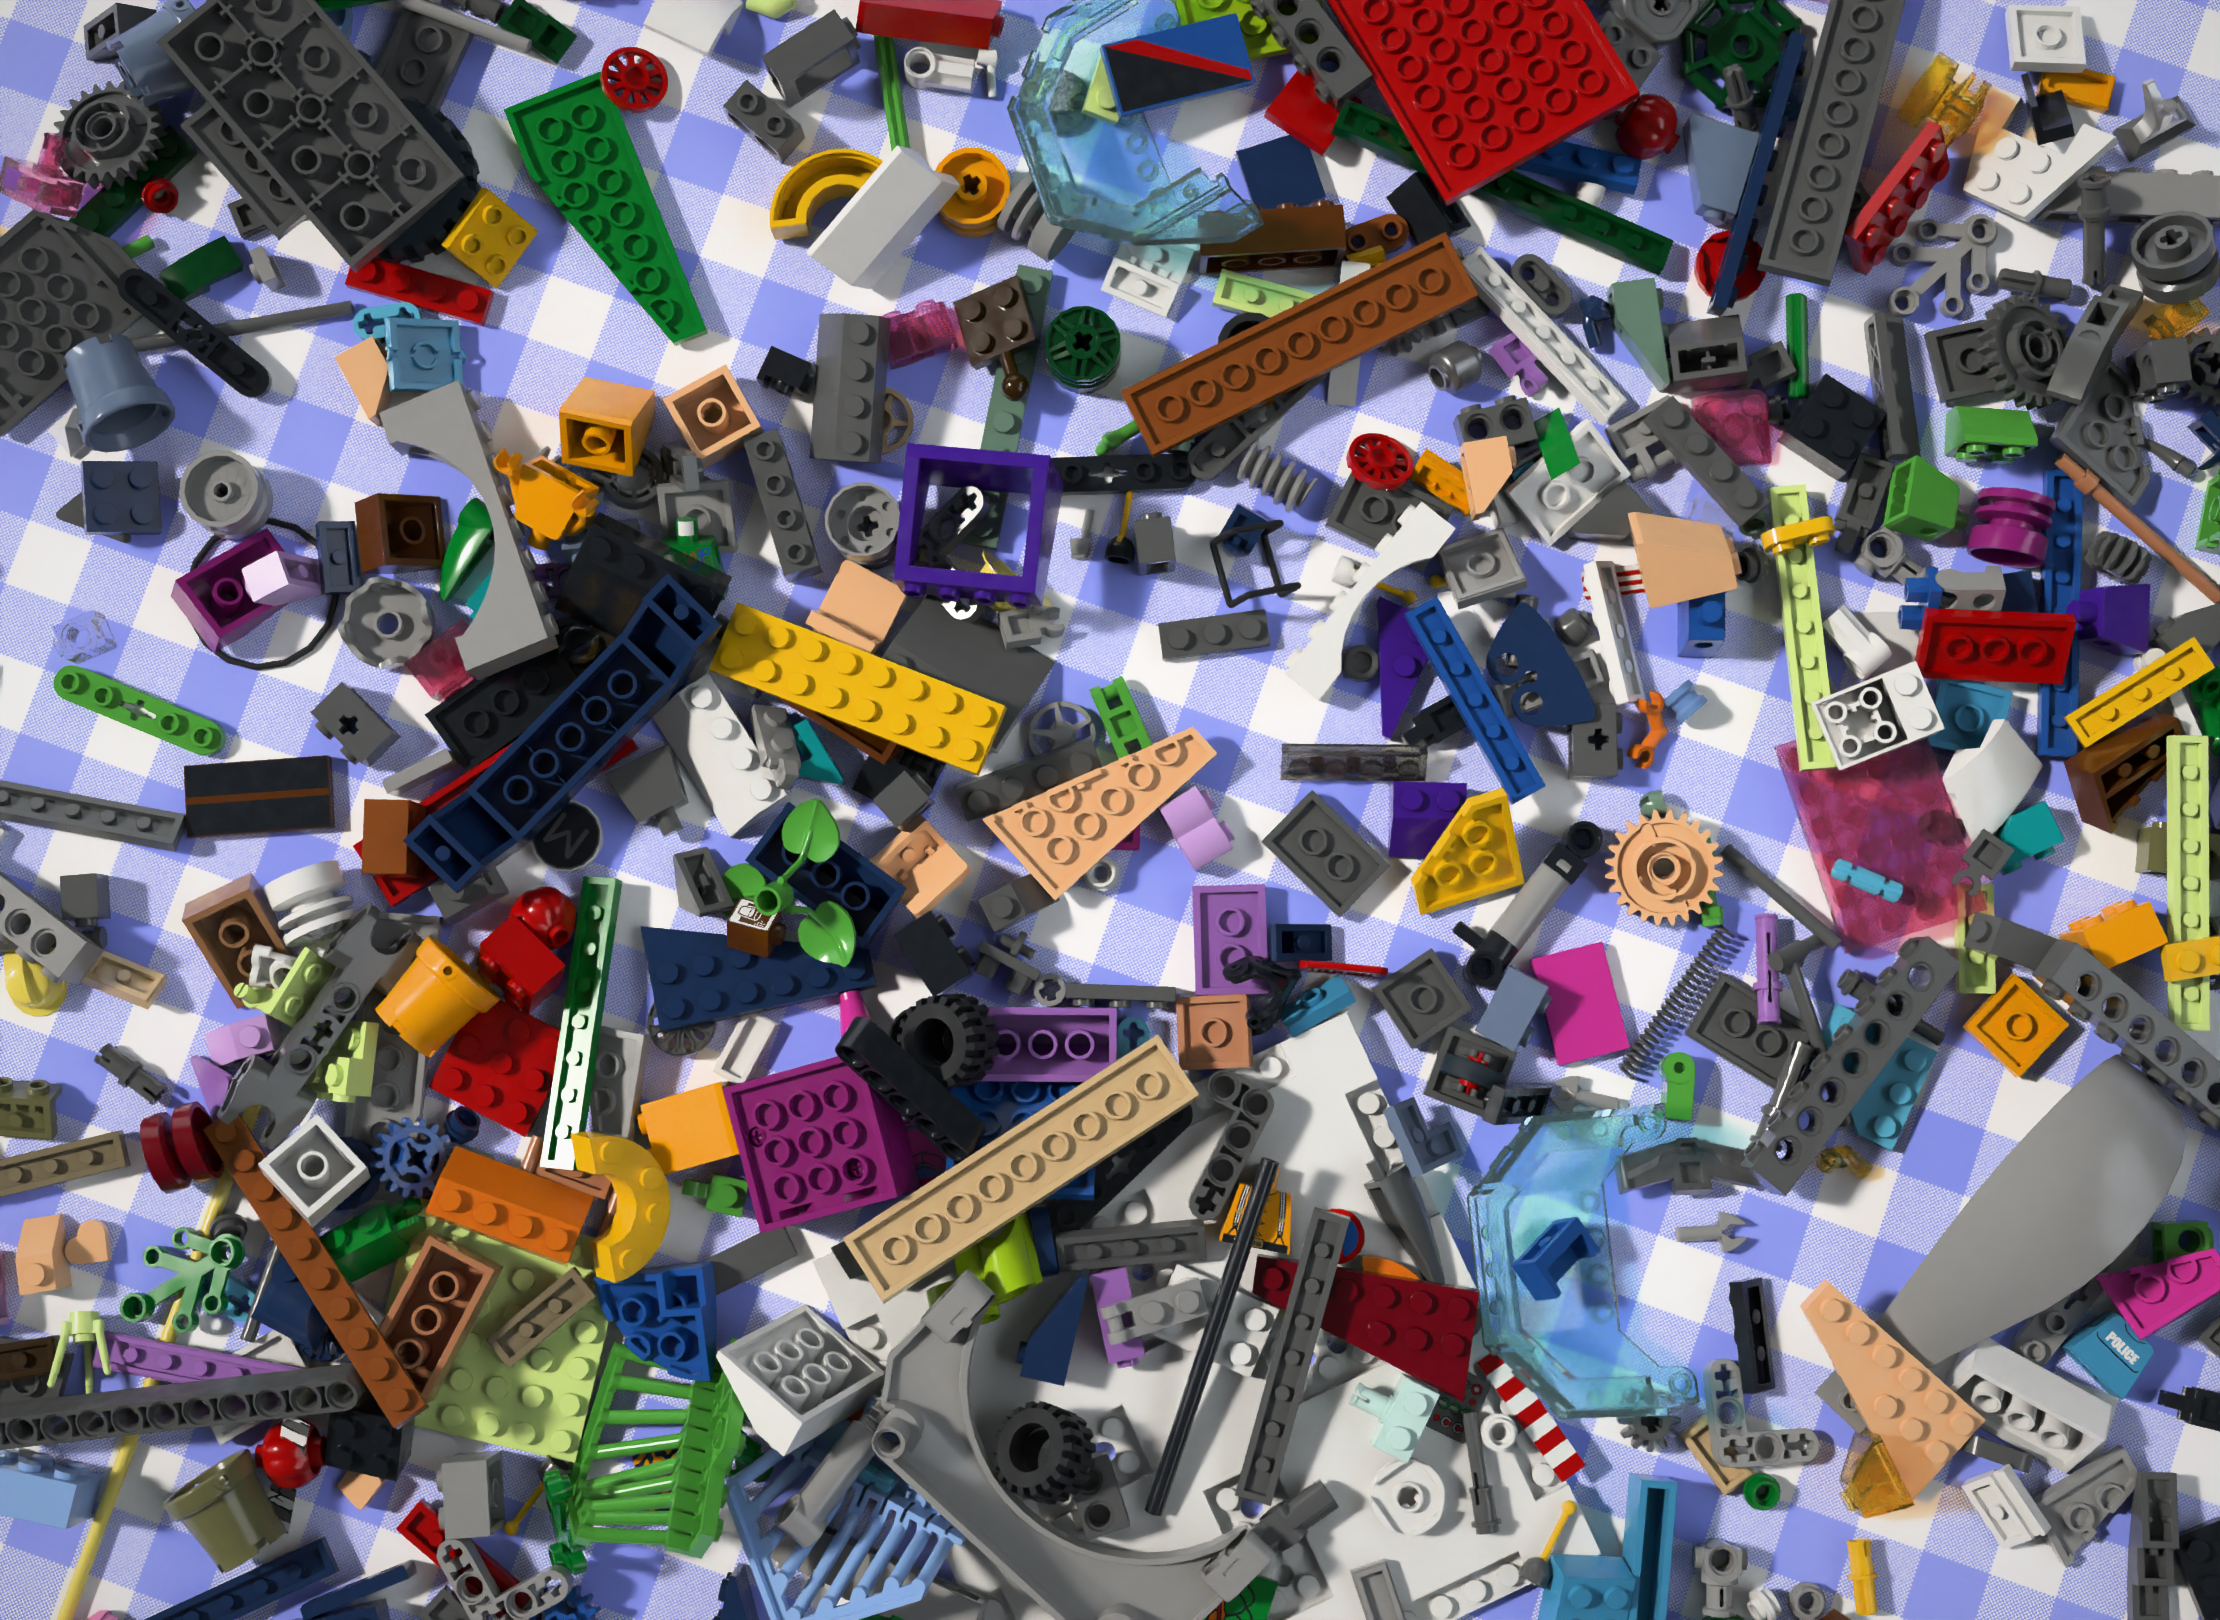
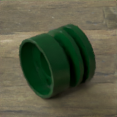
(1077, 369)

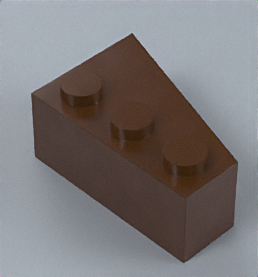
(2119, 767)

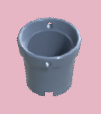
(144, 63)
(115, 395)

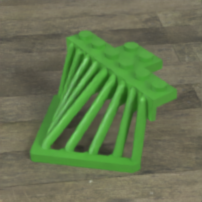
(698, 1468)

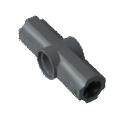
(1290, 1520)

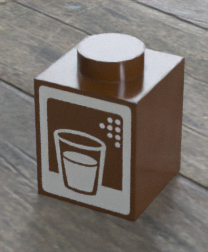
(753, 931)

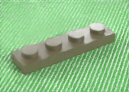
(63, 1163)

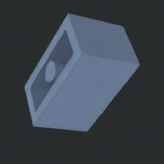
(1514, 1008)

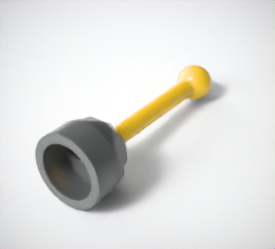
(548, 1464)
(1537, 1568)

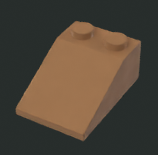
(228, 927)

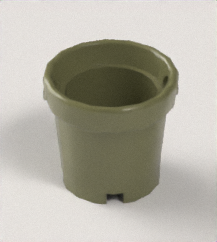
(227, 1511)

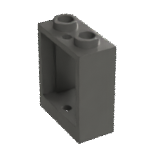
(813, 57)

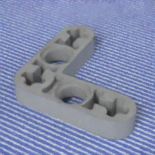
(1737, 1429)
(491, 1598)

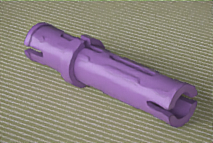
(1767, 982)

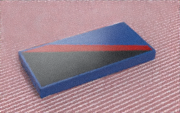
(1177, 65)

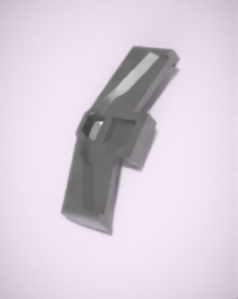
(1687, 1164)

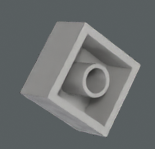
(471, 1495)

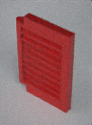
(1342, 969)

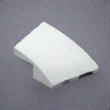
(694, 22)
(1990, 779)

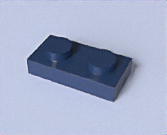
(337, 557)

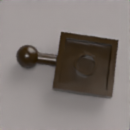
(995, 328)

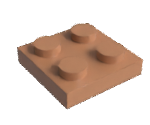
(1214, 1032)

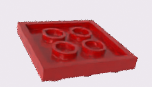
(501, 1066)

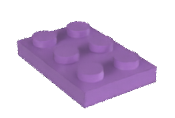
(1227, 927)

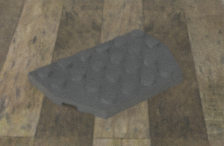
(53, 295)

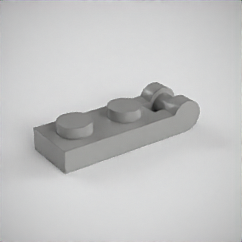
(1155, 1310)

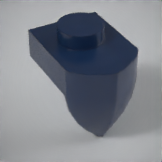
(2207, 430)
(1241, 544)

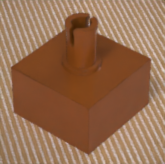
(384, 829)

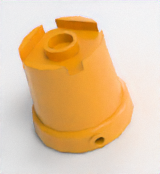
(435, 998)

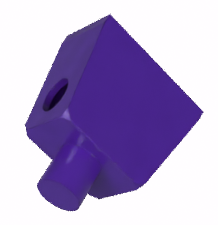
(2113, 618)

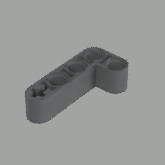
(1223, 1147)

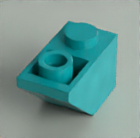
(2029, 833)

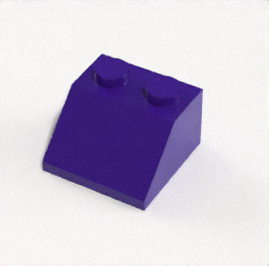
(1420, 815)

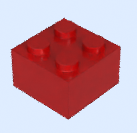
(519, 965)

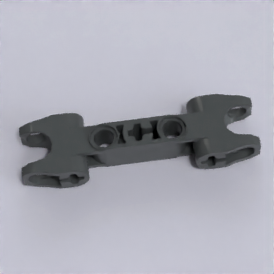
(281, 1083)

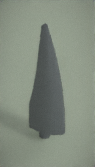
(1404, 1213)

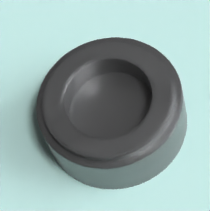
(1360, 663)

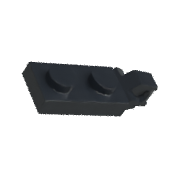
(1435, 724)
(2194, 1406)

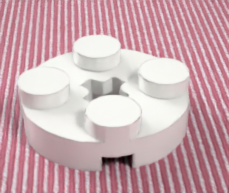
(1405, 1518)

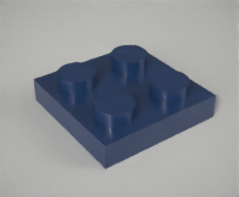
(121, 498)

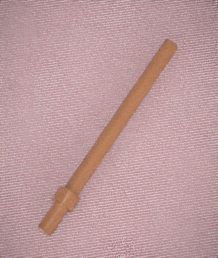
(2089, 484)

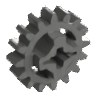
(2203, 379)

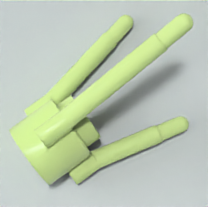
(85, 1329)

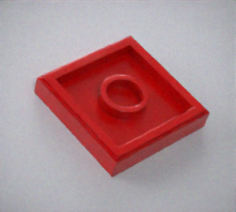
(1303, 114)

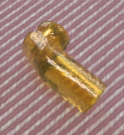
(1841, 1157)

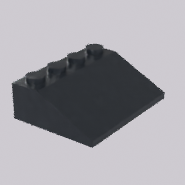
(621, 567)

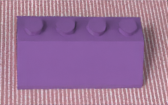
(1052, 1043)

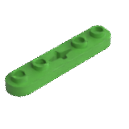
(171, 722)

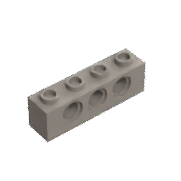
(73, 951)

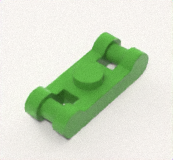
(1121, 723)

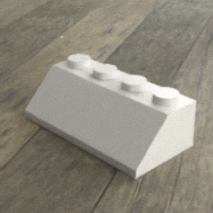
(719, 755)
(2029, 1404)

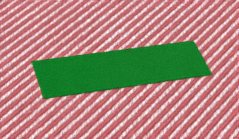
(1556, 443)

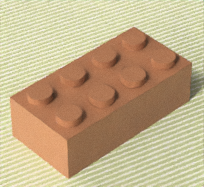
(438, 1309)

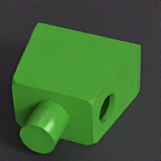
(1923, 501)

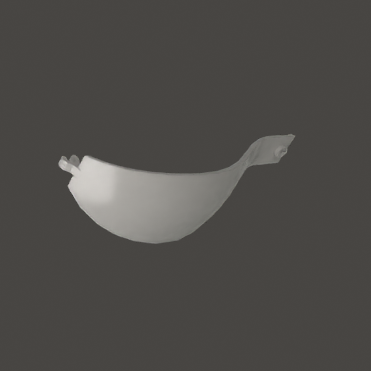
(2040, 1220)

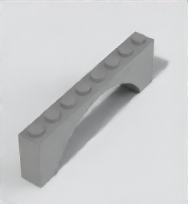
(513, 615)

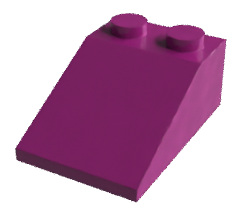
(216, 595)

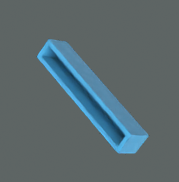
(1649, 1542)

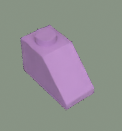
(282, 578)
(243, 1038)

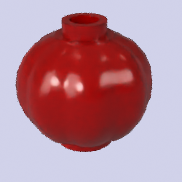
(1647, 127)
(546, 914)
(284, 1460)

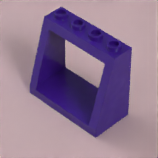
(986, 471)

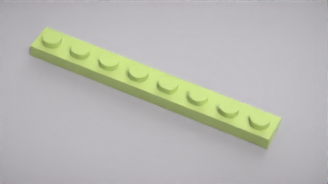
(1802, 630)
(2188, 869)

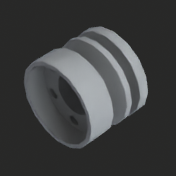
(1025, 214)
(849, 518)

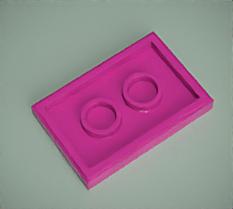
(1584, 1006)

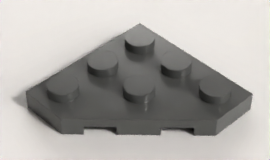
(2107, 436)

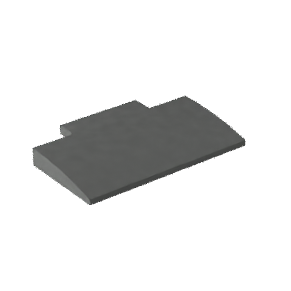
(306, 124)

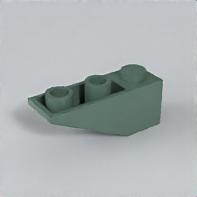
(1638, 325)

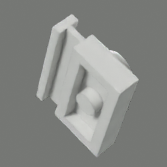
(2006, 1506)

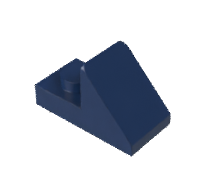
(1301, 942)

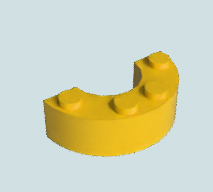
(814, 183)
(641, 1202)

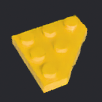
(1471, 856)

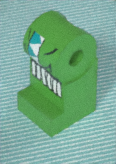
(1678, 1083)

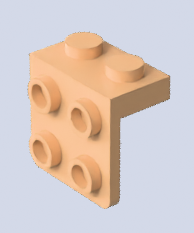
(858, 608)
(923, 865)

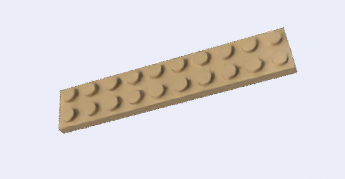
(1020, 1168)

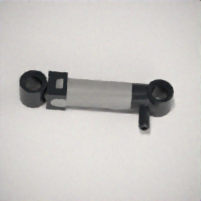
(1530, 906)

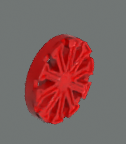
(634, 79)
(1379, 461)

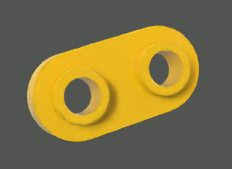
(1784, 538)

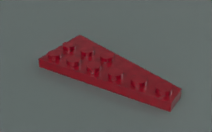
(1399, 1319)

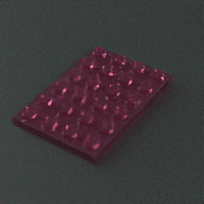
(1891, 821)

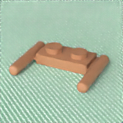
(582, 1181)

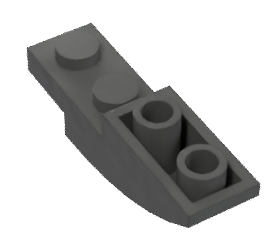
(2092, 343)

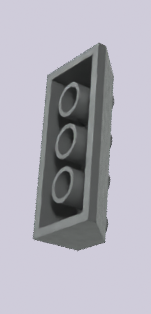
(850, 387)

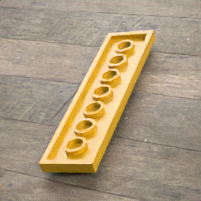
(858, 689)

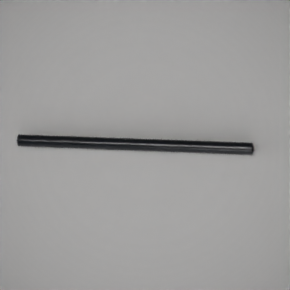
(1211, 1336)

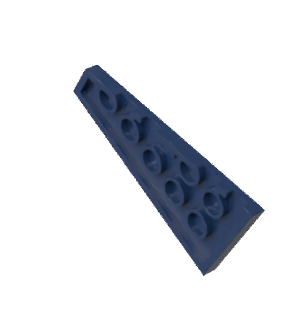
(706, 982)

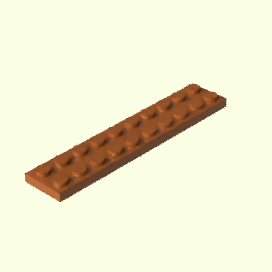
(1299, 344)

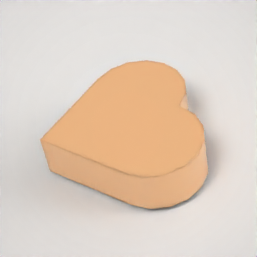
(90, 1245)

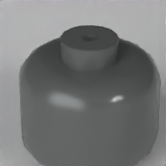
(1574, 627)

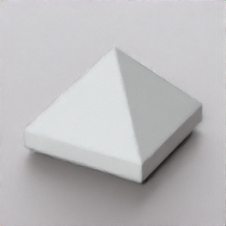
(67, 432)

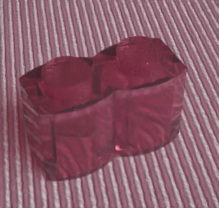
(919, 334)

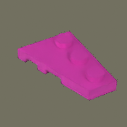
(2163, 1291)

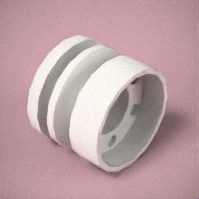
(311, 902)

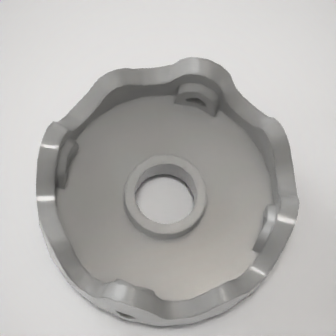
(366, 610)

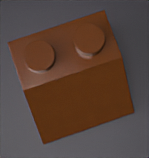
(400, 533)

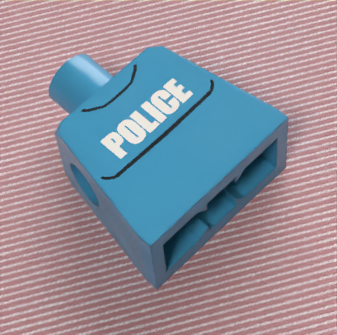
(2109, 1353)

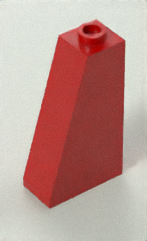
(935, 21)

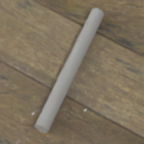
(467, 23)

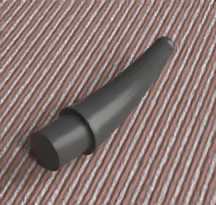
(2173, 459)

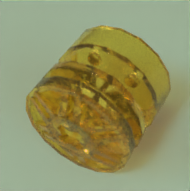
(1944, 99)

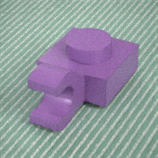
(1519, 360)

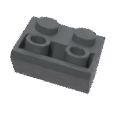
(1707, 354)

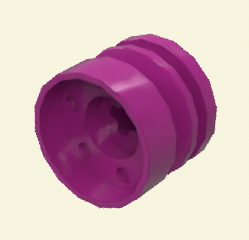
(2011, 526)

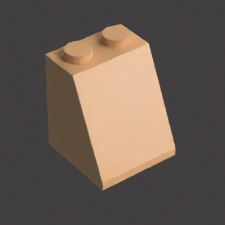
(1682, 558)

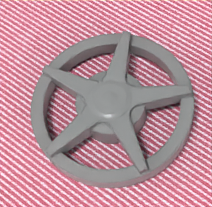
(1061, 731)

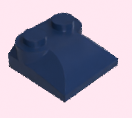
(290, 1309)

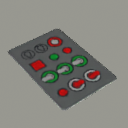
(1448, 1411)

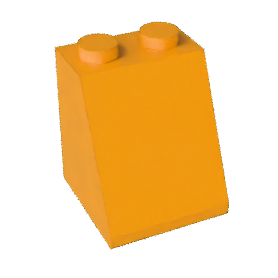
(606, 425)
(689, 1128)

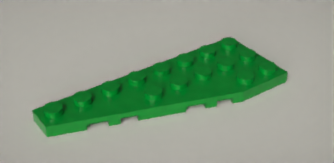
(593, 175)

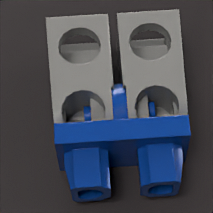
(1951, 591)

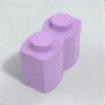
(1196, 828)

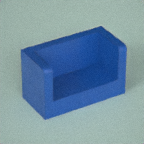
(1553, 1256)

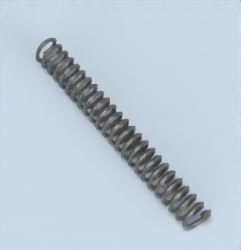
(1643, 1041)

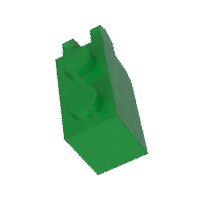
(375, 1237)

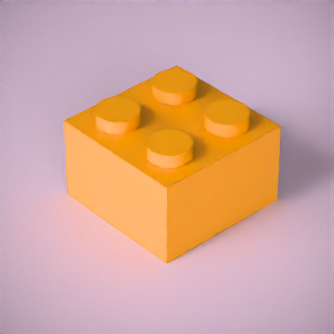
(2118, 934)

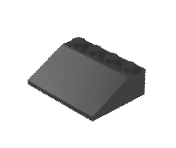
(971, 659)

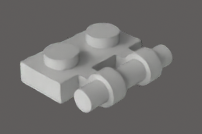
(1632, 437)

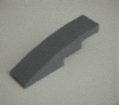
(2151, 1545)

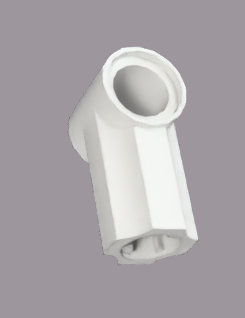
(943, 71)
(1861, 649)

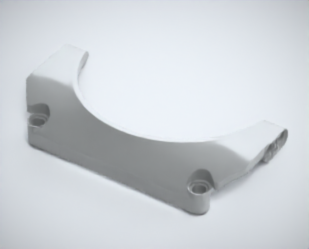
(950, 1469)

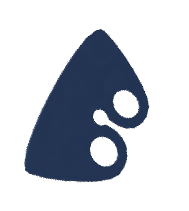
(1558, 679)

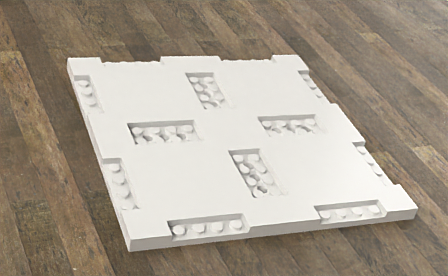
(1322, 1135)

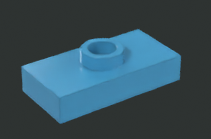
(1316, 1005)

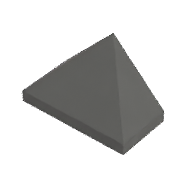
(700, 883)

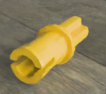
(1862, 1576)

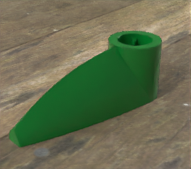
(466, 548)

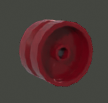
(179, 1148)

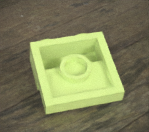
(348, 1064)

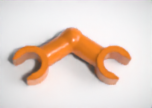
(1656, 734)

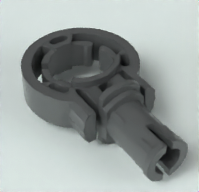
(623, 497)

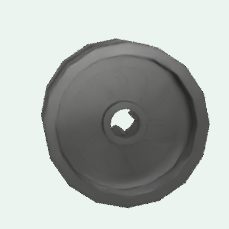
(2176, 257)

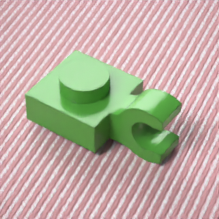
(723, 1194)

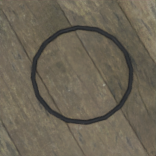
(280, 663)

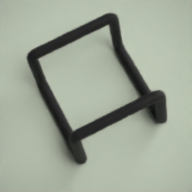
(1281, 590)

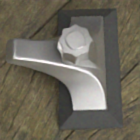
(2158, 125)

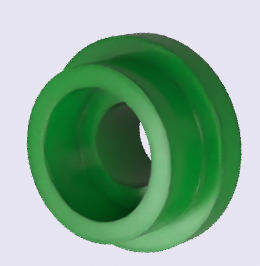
(1768, 1498)

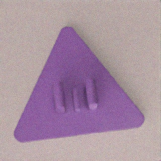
(212, 1082)

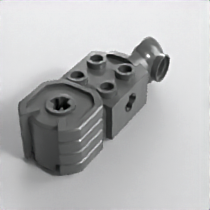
(1641, 29)

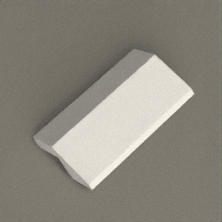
(883, 218)

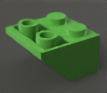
(1988, 434)

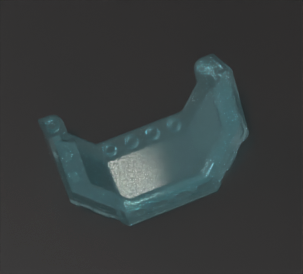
(1105, 174)
(1574, 1343)

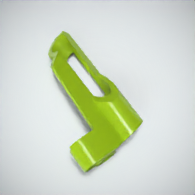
(1003, 1263)

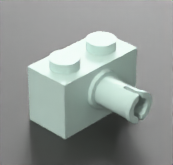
(1400, 1415)

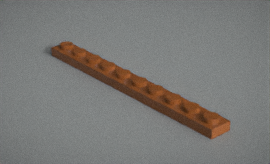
(319, 1275)

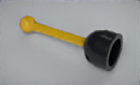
(1120, 548)

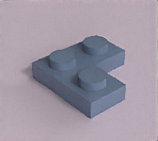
(1421, 1147)

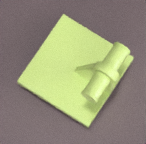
(295, 992)

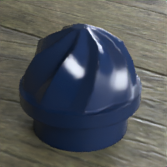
(461, 1125)

